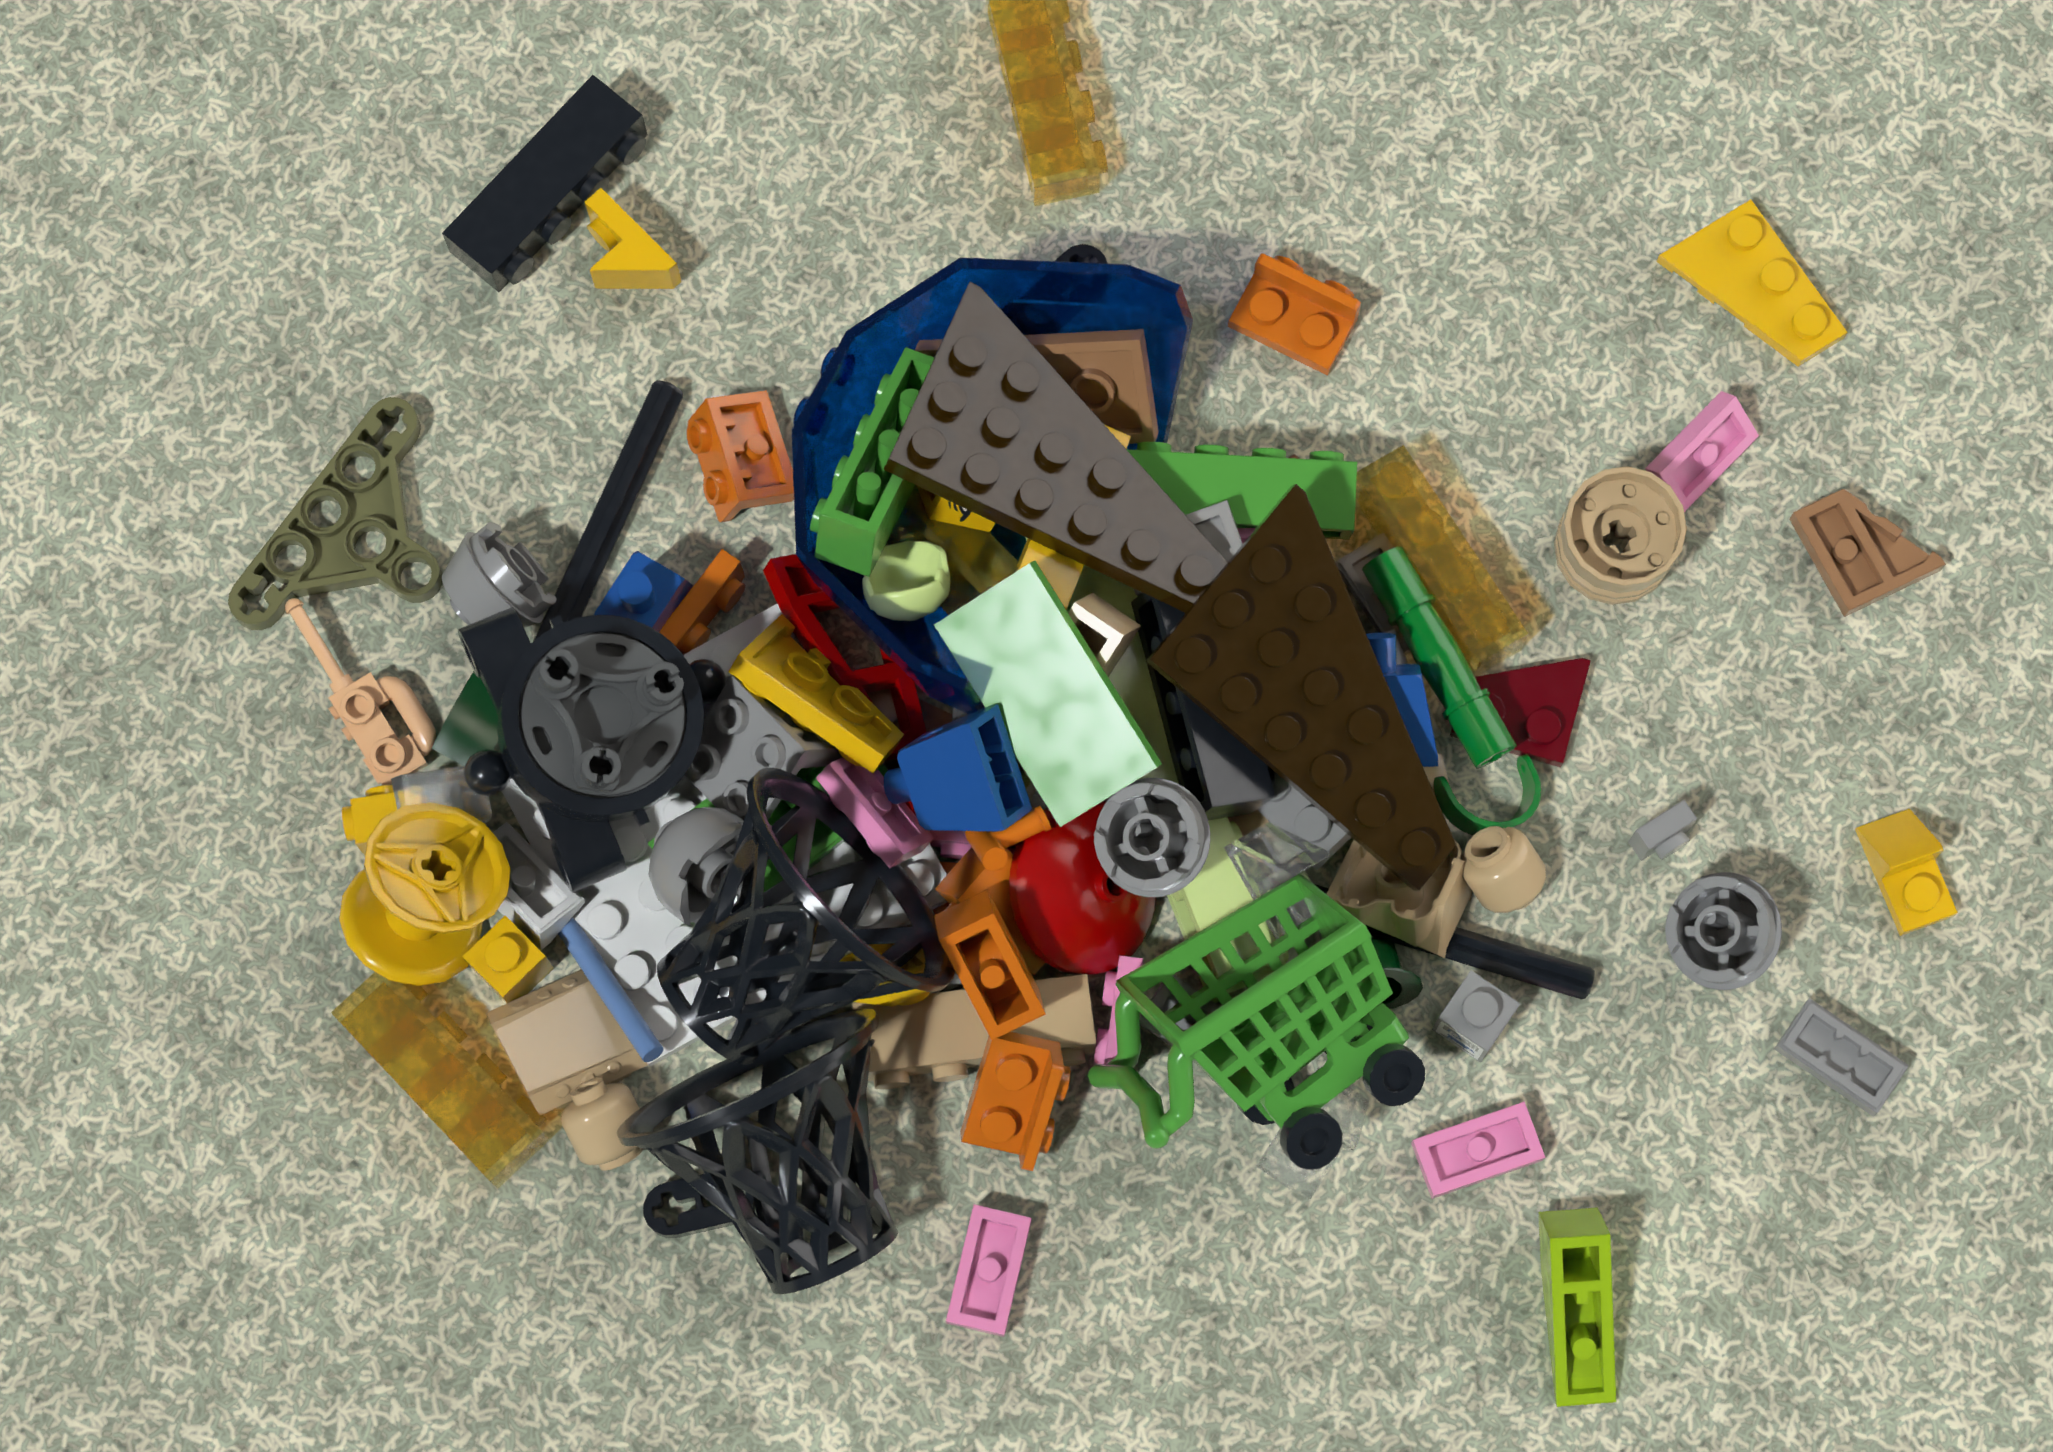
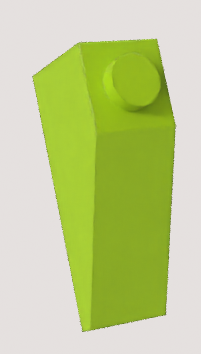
(1578, 1305)

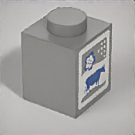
(1475, 1016)

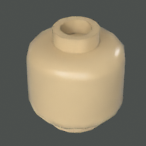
(1503, 869)
(593, 1123)

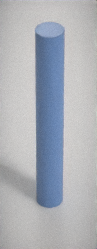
(610, 991)

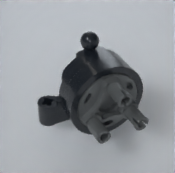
(588, 726)

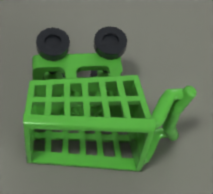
(1265, 1035)

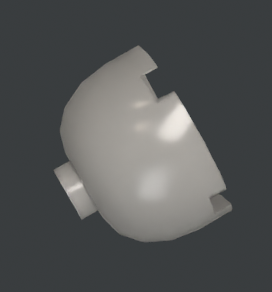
(692, 859)

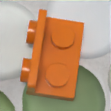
(1296, 312)
(740, 453)
(1015, 1096)

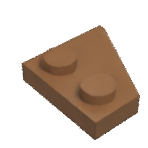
(1859, 552)

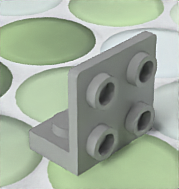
(747, 736)

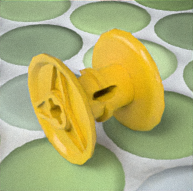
(424, 893)

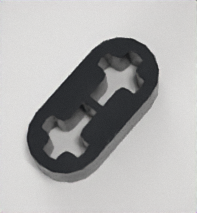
(690, 1221)

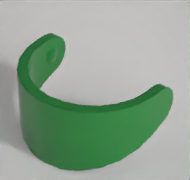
(1470, 823)

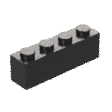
(546, 184)
(1204, 754)

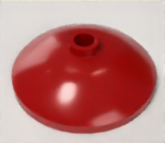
(1065, 900)

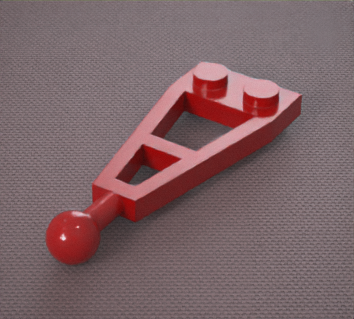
(798, 600)

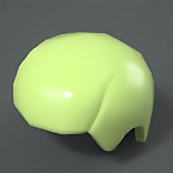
(908, 581)

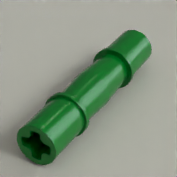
(1439, 657)

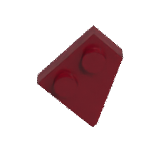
(1538, 706)

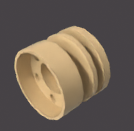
(1634, 507)

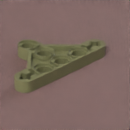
(330, 550)

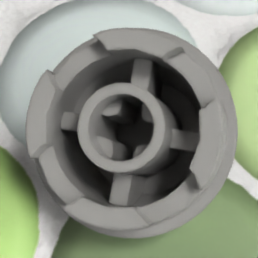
(495, 576)
(1152, 837)
(1723, 931)

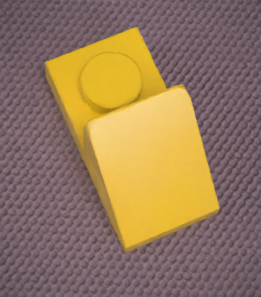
(633, 255)
(1906, 870)

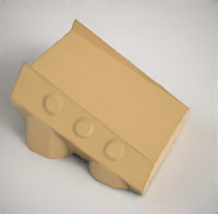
(1387, 904)
(562, 1040)

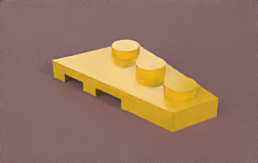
(1758, 281)
(800, 686)

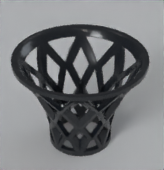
(816, 985)
(780, 1218)

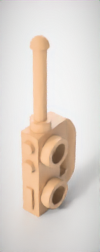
(360, 710)

